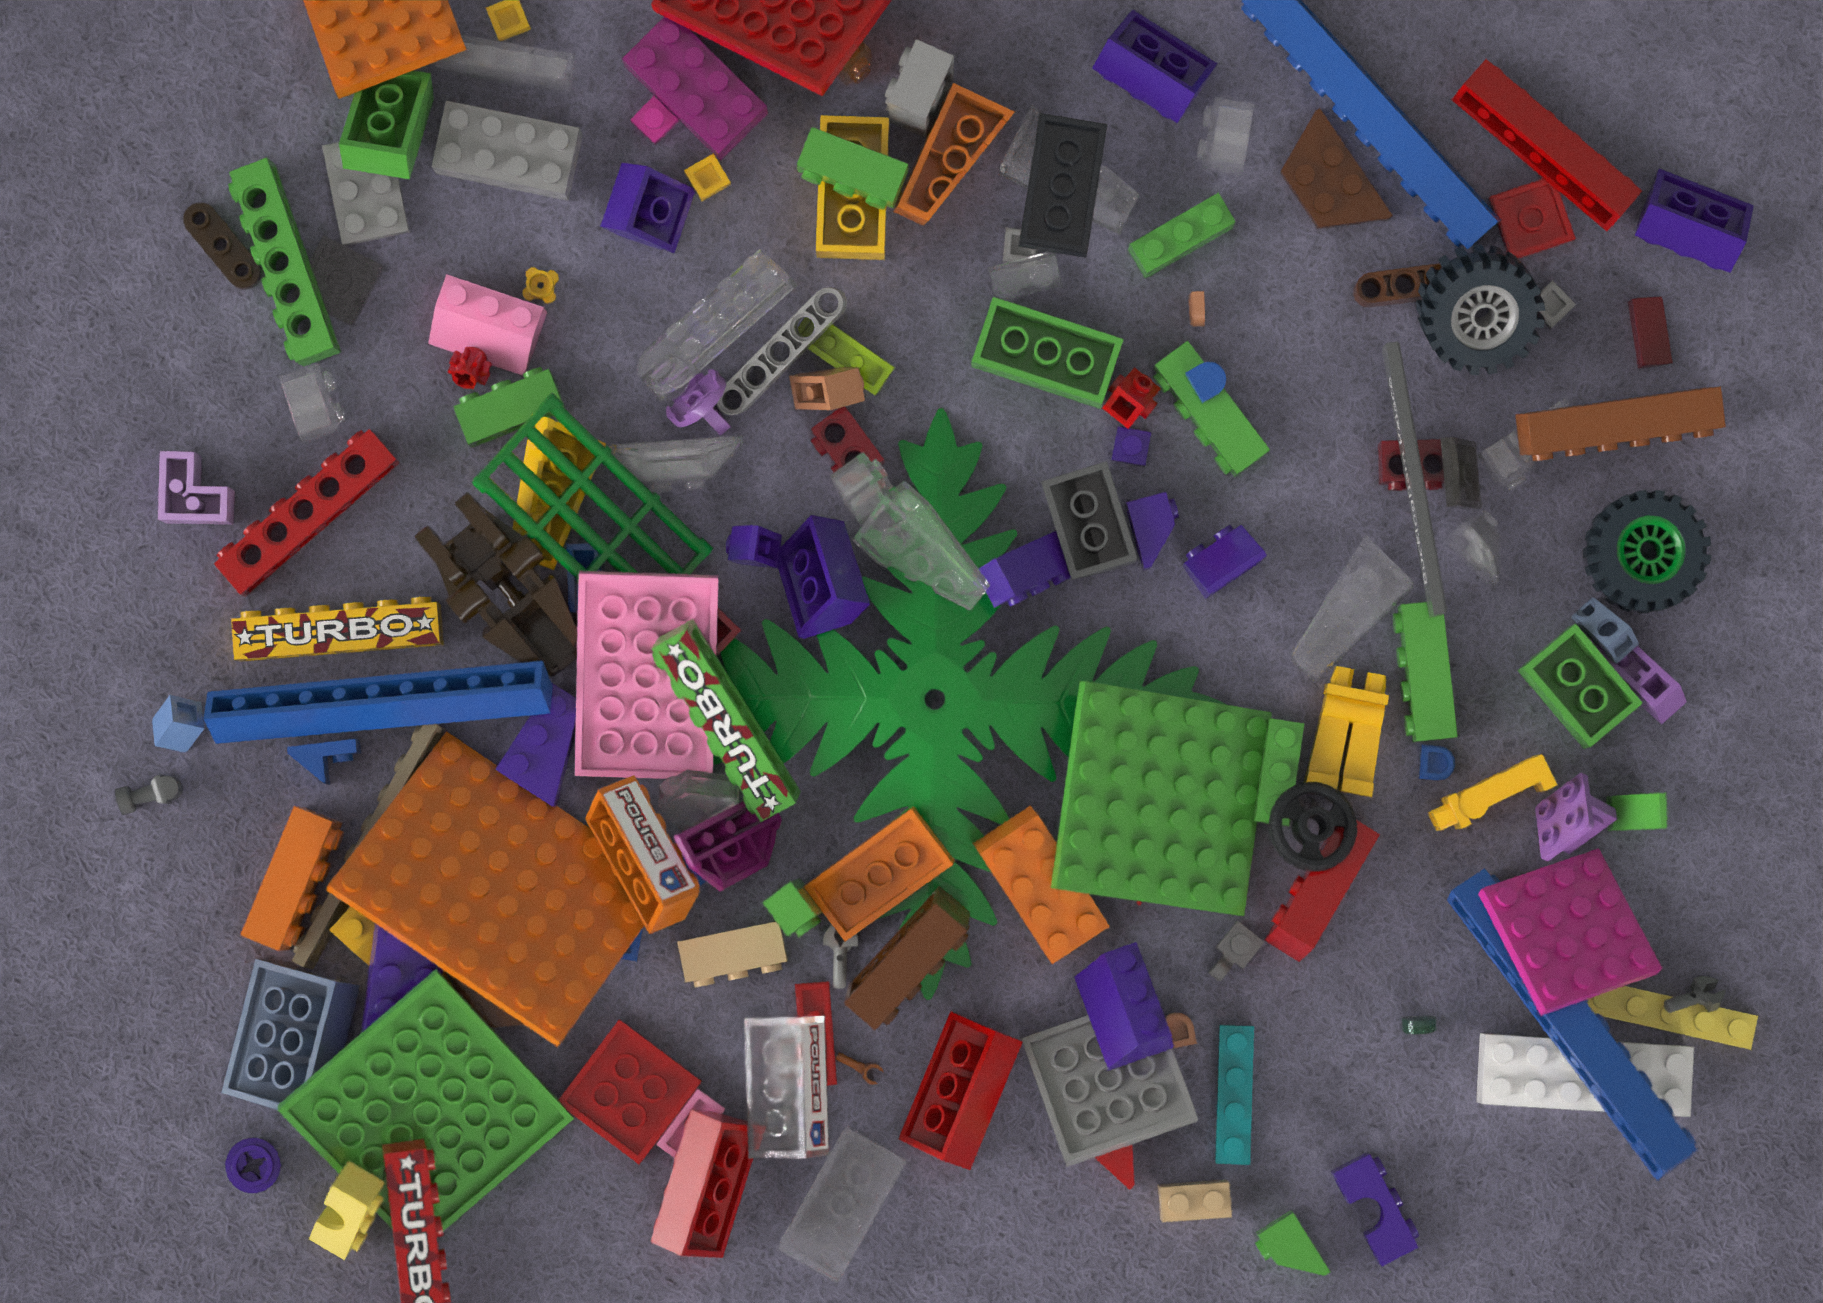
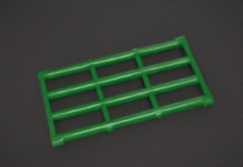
(580, 479)

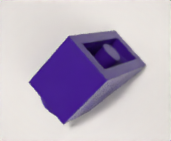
(1151, 524)
(754, 546)

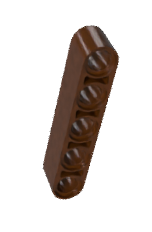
(1386, 286)

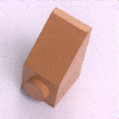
(827, 388)

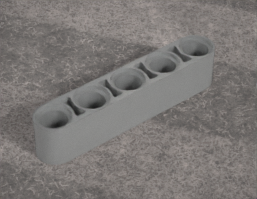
(797, 343)

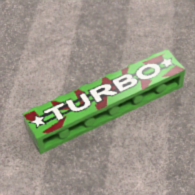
(725, 720)

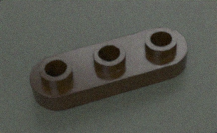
(232, 256)

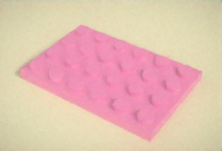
(624, 701)

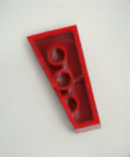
(1317, 896)

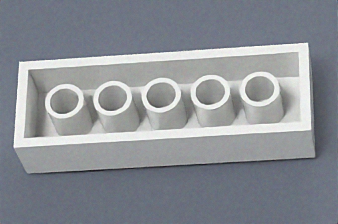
(1536, 1074)

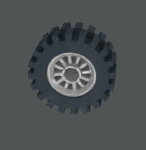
(1468, 276)

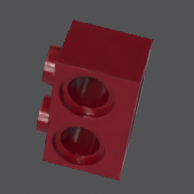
(853, 442)
(1427, 448)

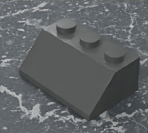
(1089, 521)

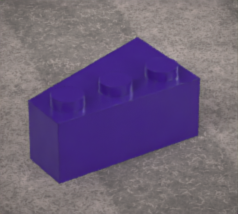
(543, 748)

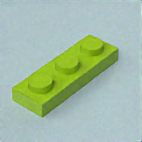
(844, 351)

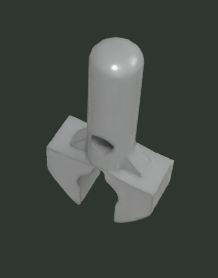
(839, 956)

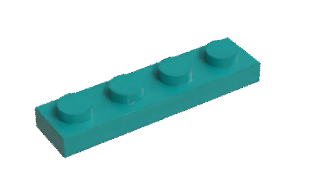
(1234, 1094)

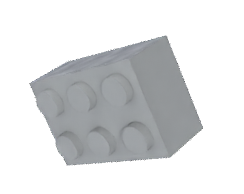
(921, 87)

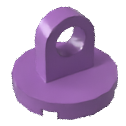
(699, 402)

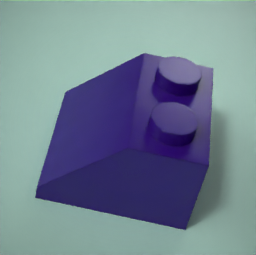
(648, 207)
(1224, 560)

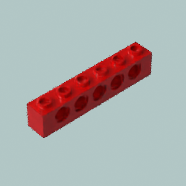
(232, 559)

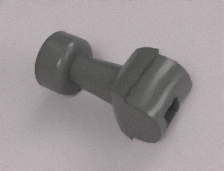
(162, 790)

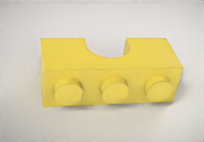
(349, 1211)

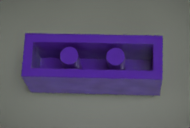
(1026, 570)

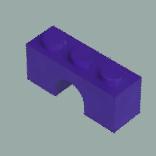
(1392, 1234)

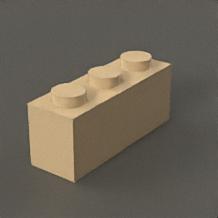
(733, 953)

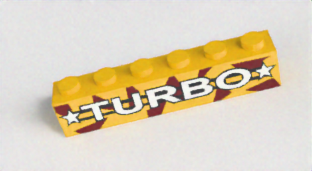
(337, 631)

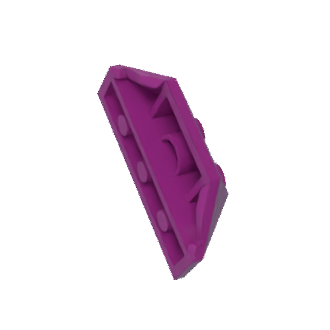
(729, 845)

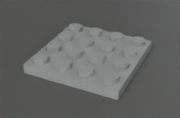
(1101, 1108)

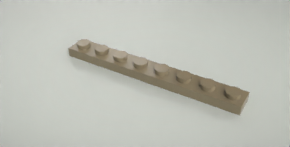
(311, 946)

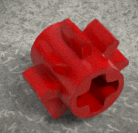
(469, 367)

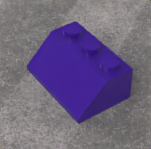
(1154, 66)
(1695, 221)
(821, 577)
(1123, 1007)

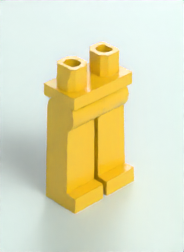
(1365, 714)
(1475, 800)

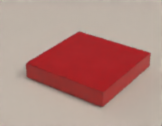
(1532, 218)

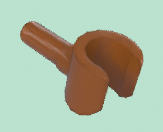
(858, 1066)

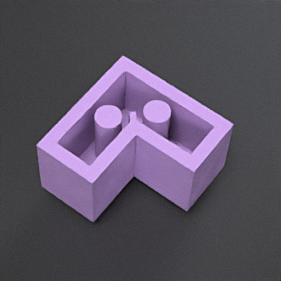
(182, 496)

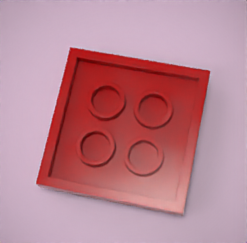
(629, 1091)

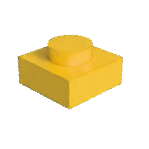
(508, 19)
(707, 177)

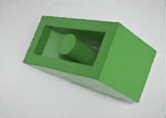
(1289, 1245)

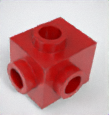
(1131, 397)

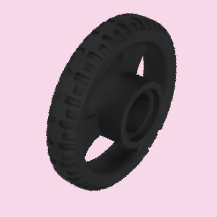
(1340, 815)

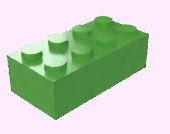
(1046, 352)

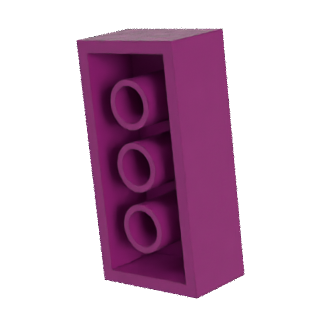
(695, 86)

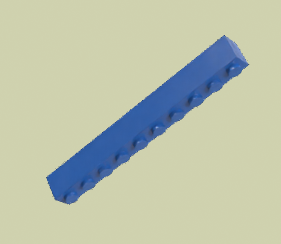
(1376, 117)
(378, 702)
(1588, 1049)

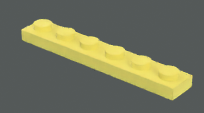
(1648, 1010)

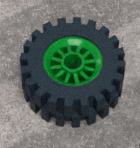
(1609, 564)

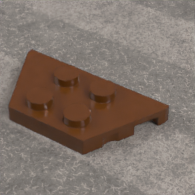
(1330, 179)

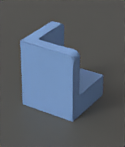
(178, 723)

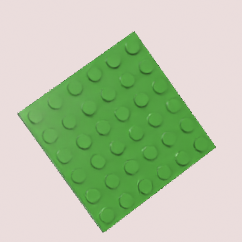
(1160, 799)
(431, 1076)

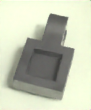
(1237, 947)

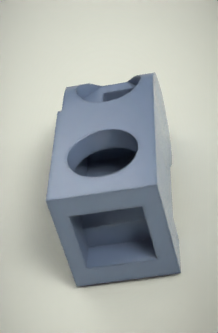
(1606, 629)

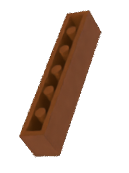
(1620, 421)

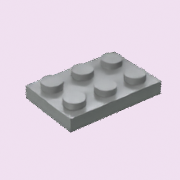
(364, 203)

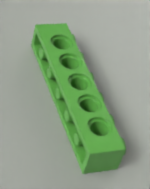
(320, 340)

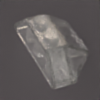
(678, 461)

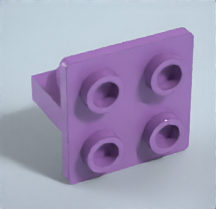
(1570, 818)

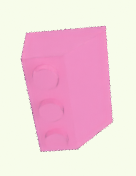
(486, 320)

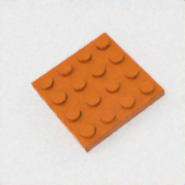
(381, 38)

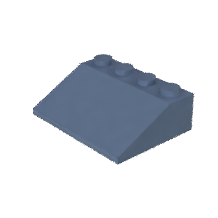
(287, 1031)

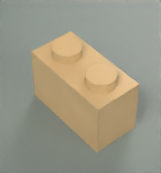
(1194, 1200)

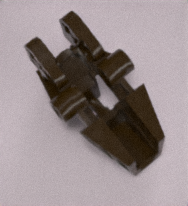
(538, 622)

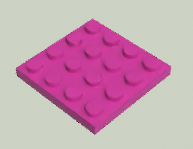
(1569, 931)

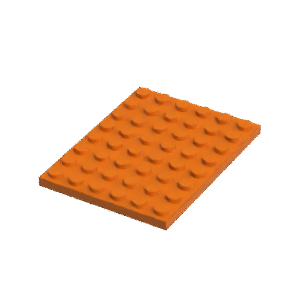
(493, 889)

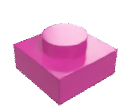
(654, 120)

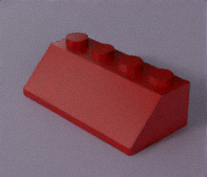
(960, 1091)
(704, 1186)

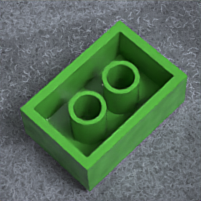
(387, 125)
(1579, 686)

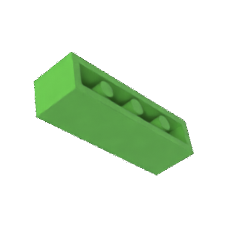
(1217, 420)
(1426, 674)

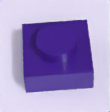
(1131, 446)

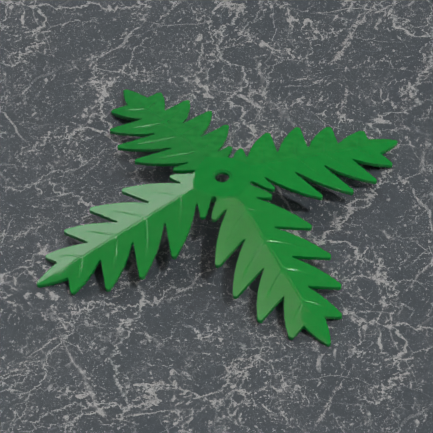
(1011, 701)

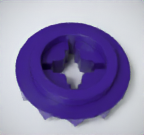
(237, 1160)

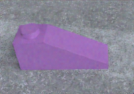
(1651, 683)

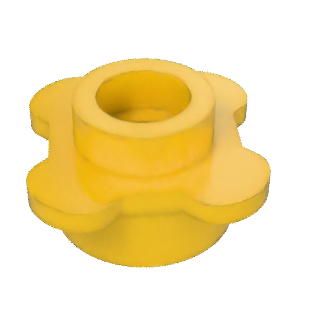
(536, 276)

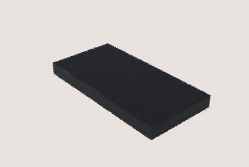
(1062, 185)

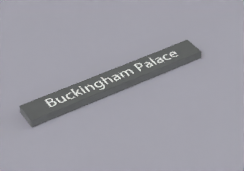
(1414, 479)

